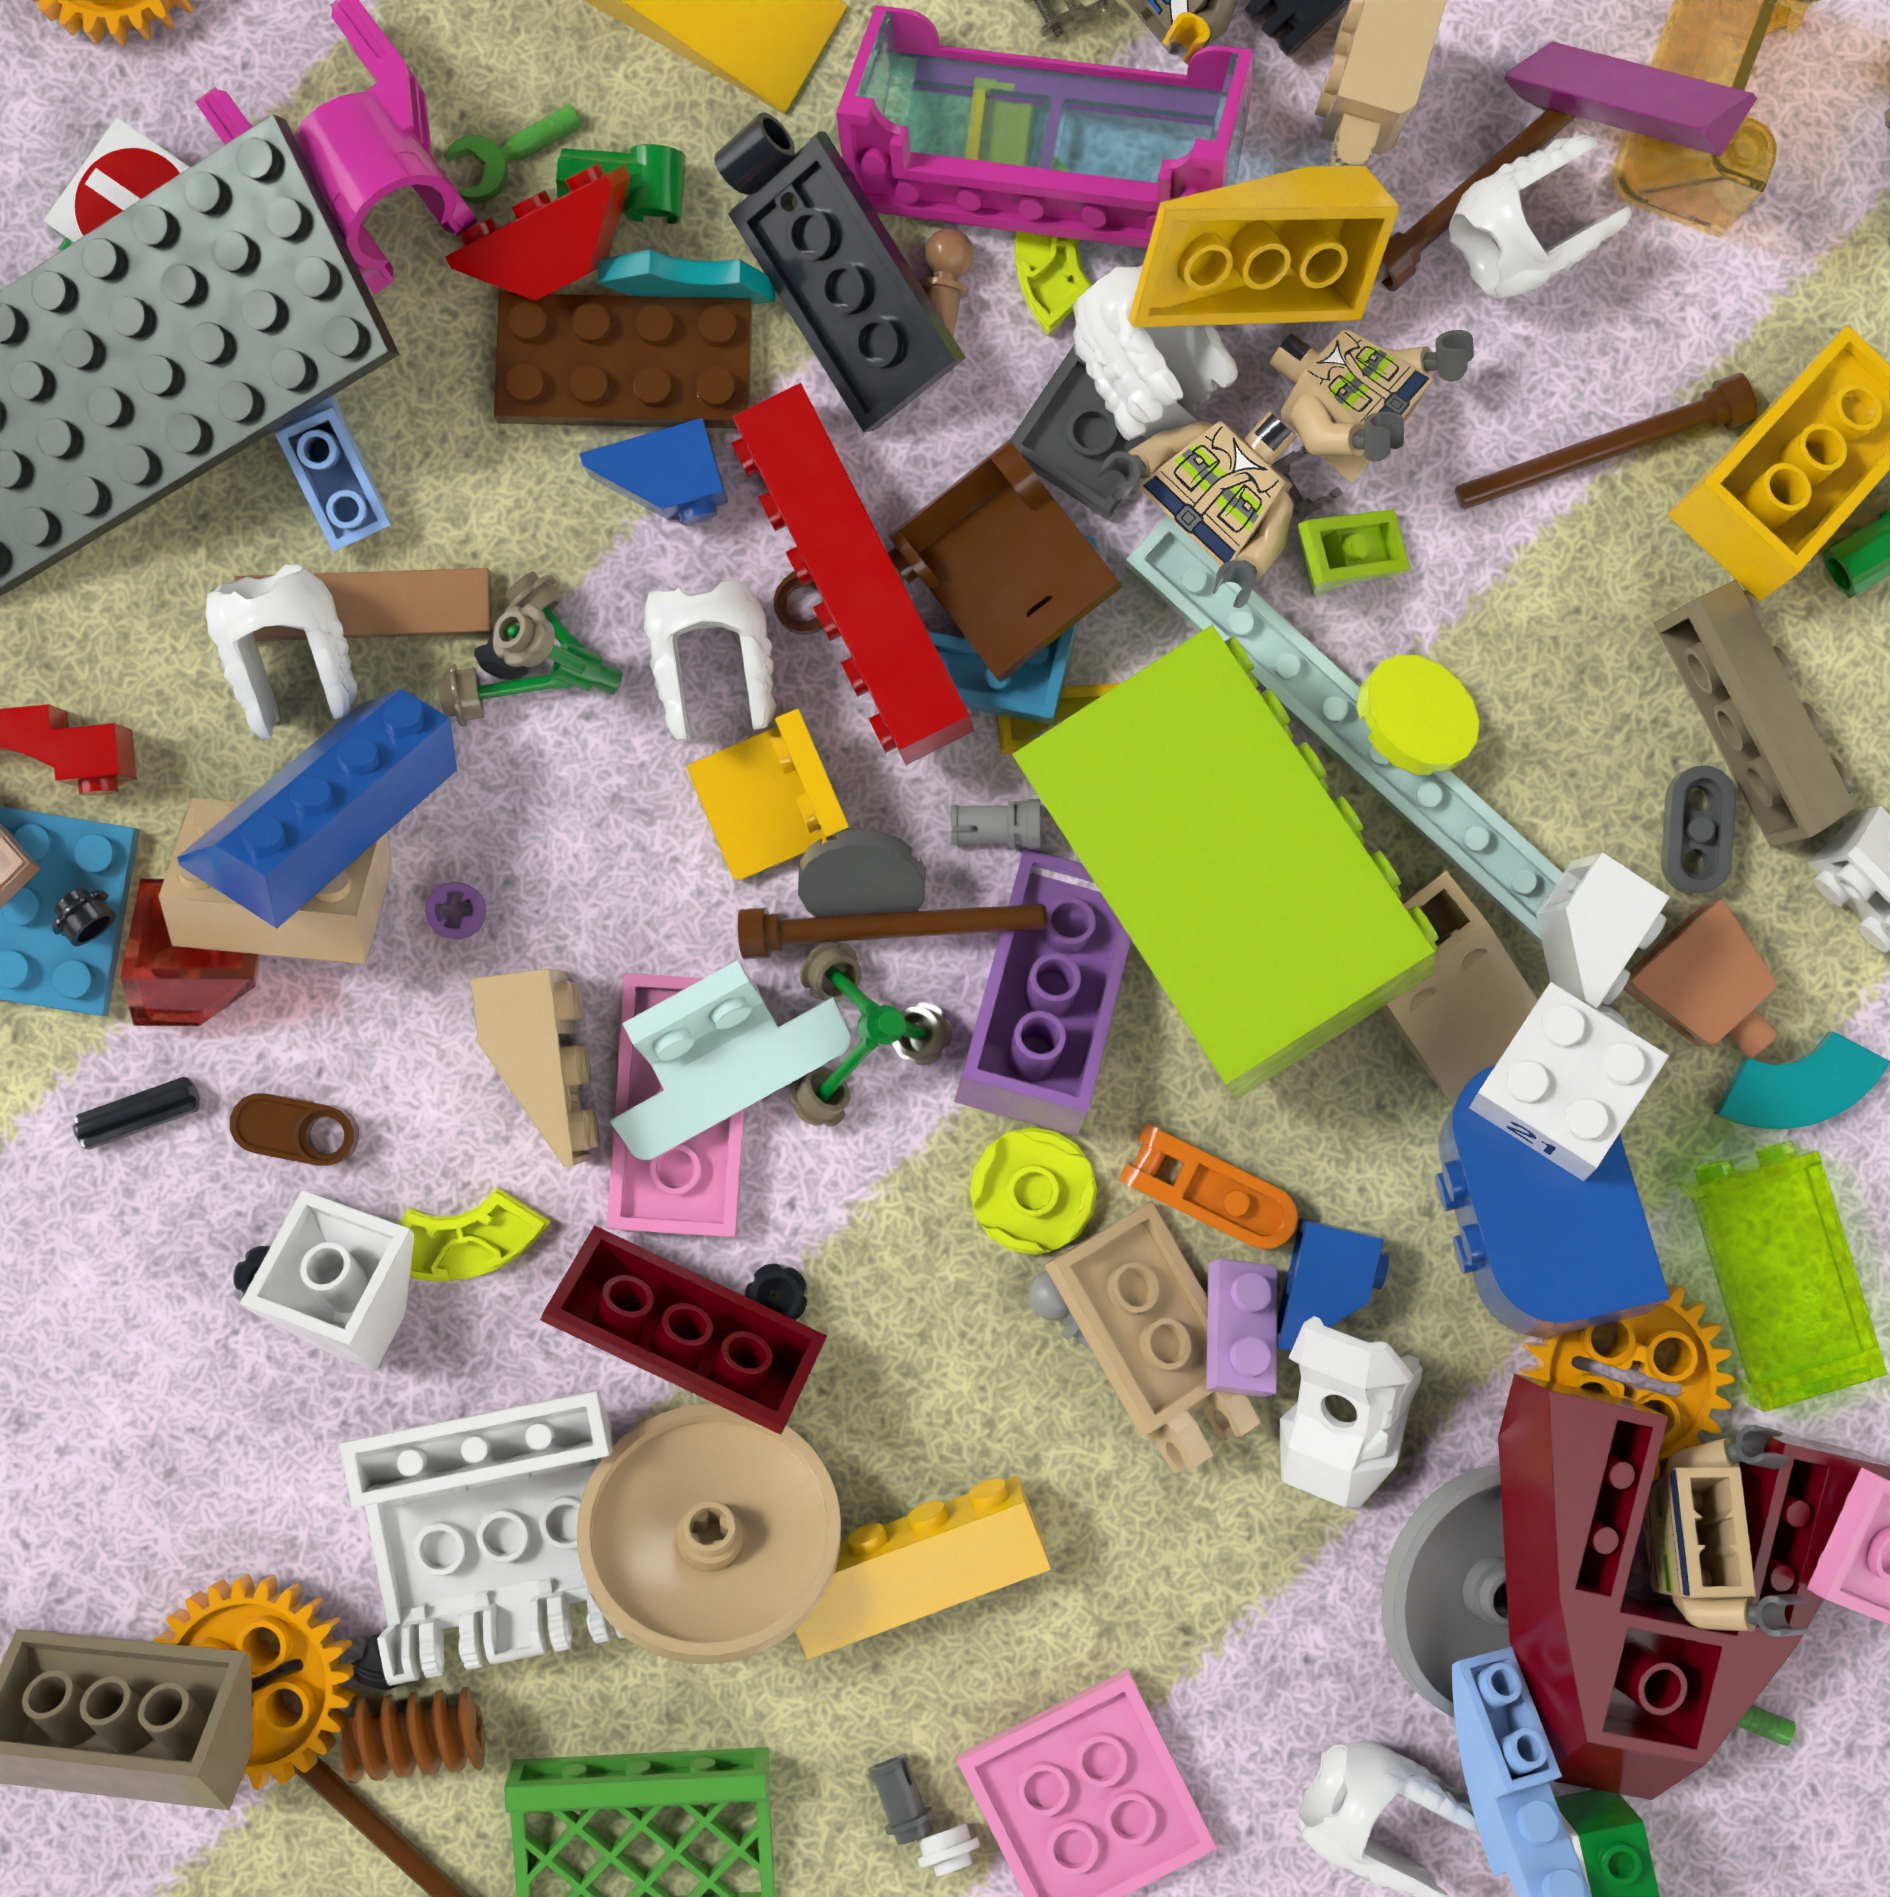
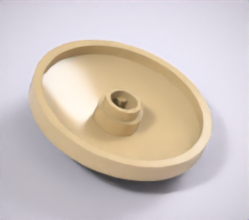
(708, 1535)

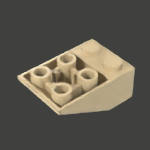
(1473, 1001)
(519, 1033)

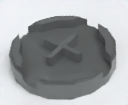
(861, 875)

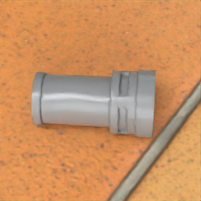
(1011, 824)

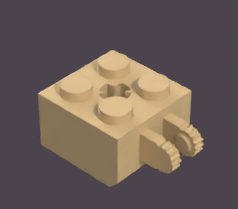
(1376, 75)

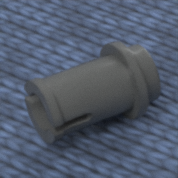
(901, 1800)

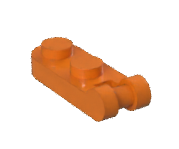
(1212, 1191)

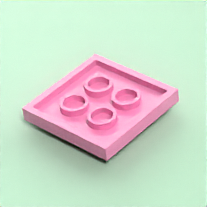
(1087, 1796)

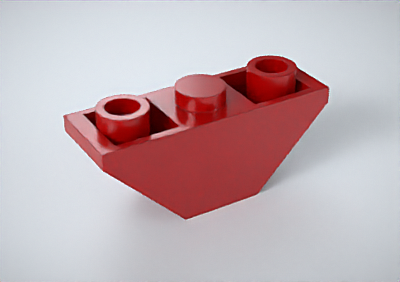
(549, 239)

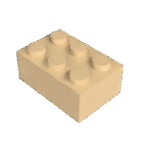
(329, 927)

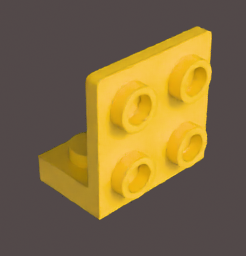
(768, 797)

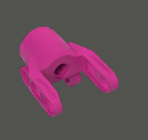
(364, 144)

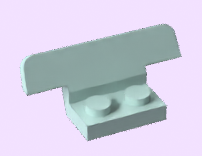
(718, 1055)

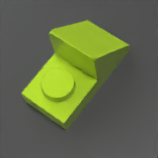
(1352, 549)

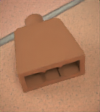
(1707, 981)

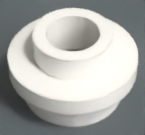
(948, 1850)

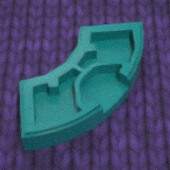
(668, 276)
(1804, 1090)

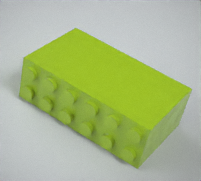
(1230, 860)

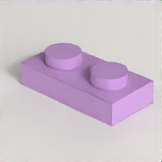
(1242, 1328)

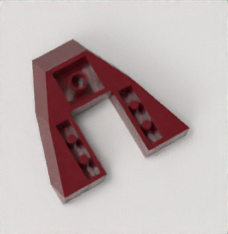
(1620, 1681)

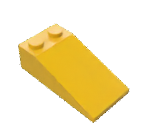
(748, 43)
(1267, 251)
(1795, 469)

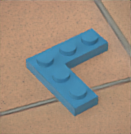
(1026, 694)

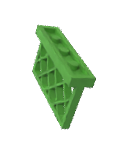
(642, 1781)

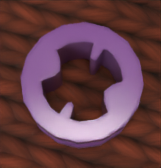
(442, 896)

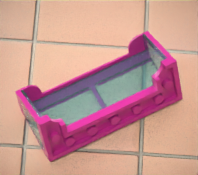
(1033, 136)

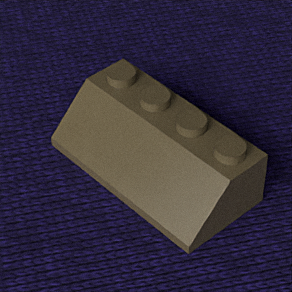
(1756, 714)
(125, 1718)

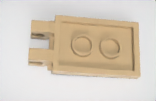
(1150, 1333)

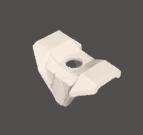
(1337, 1457)

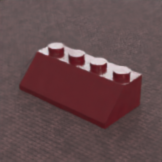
(685, 1329)

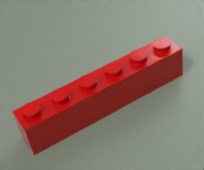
(853, 574)

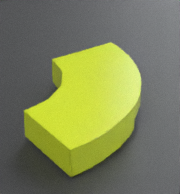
(1049, 277)
(473, 1240)

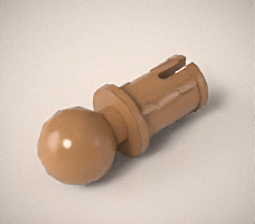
(949, 257)

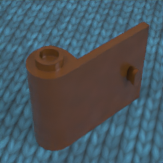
(1003, 561)

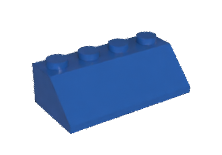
(326, 806)

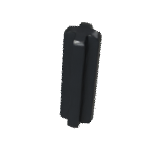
(136, 1113)

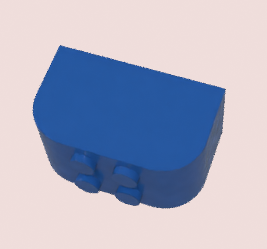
(1537, 1238)

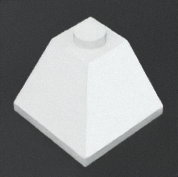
(335, 1279)

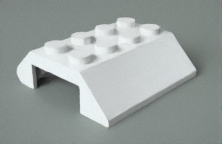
(480, 1531)

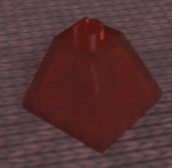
(174, 982)

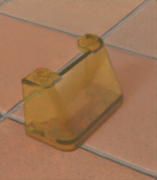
(1720, 46)

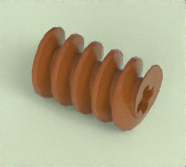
(413, 1737)

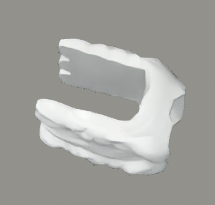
(1495, 211)
(1144, 365)
(289, 600)
(727, 606)
(1371, 1779)

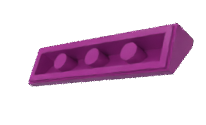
(1632, 96)

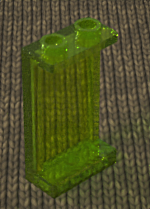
(1785, 1276)

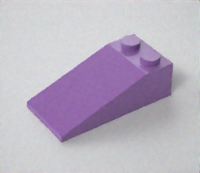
(1047, 1003)

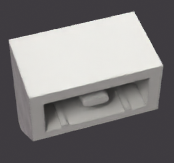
(1857, 872)
(1595, 925)

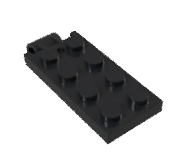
(836, 270)

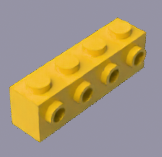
(927, 1564)

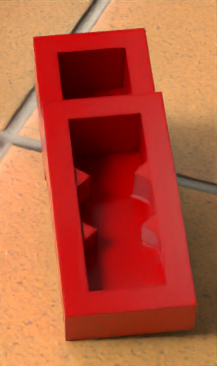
(81, 756)

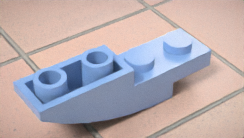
(333, 474)
(1509, 1776)

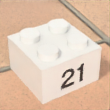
(1568, 1082)

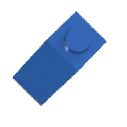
(663, 471)
(1328, 1277)

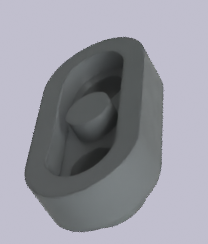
(1703, 831)

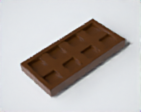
(622, 360)

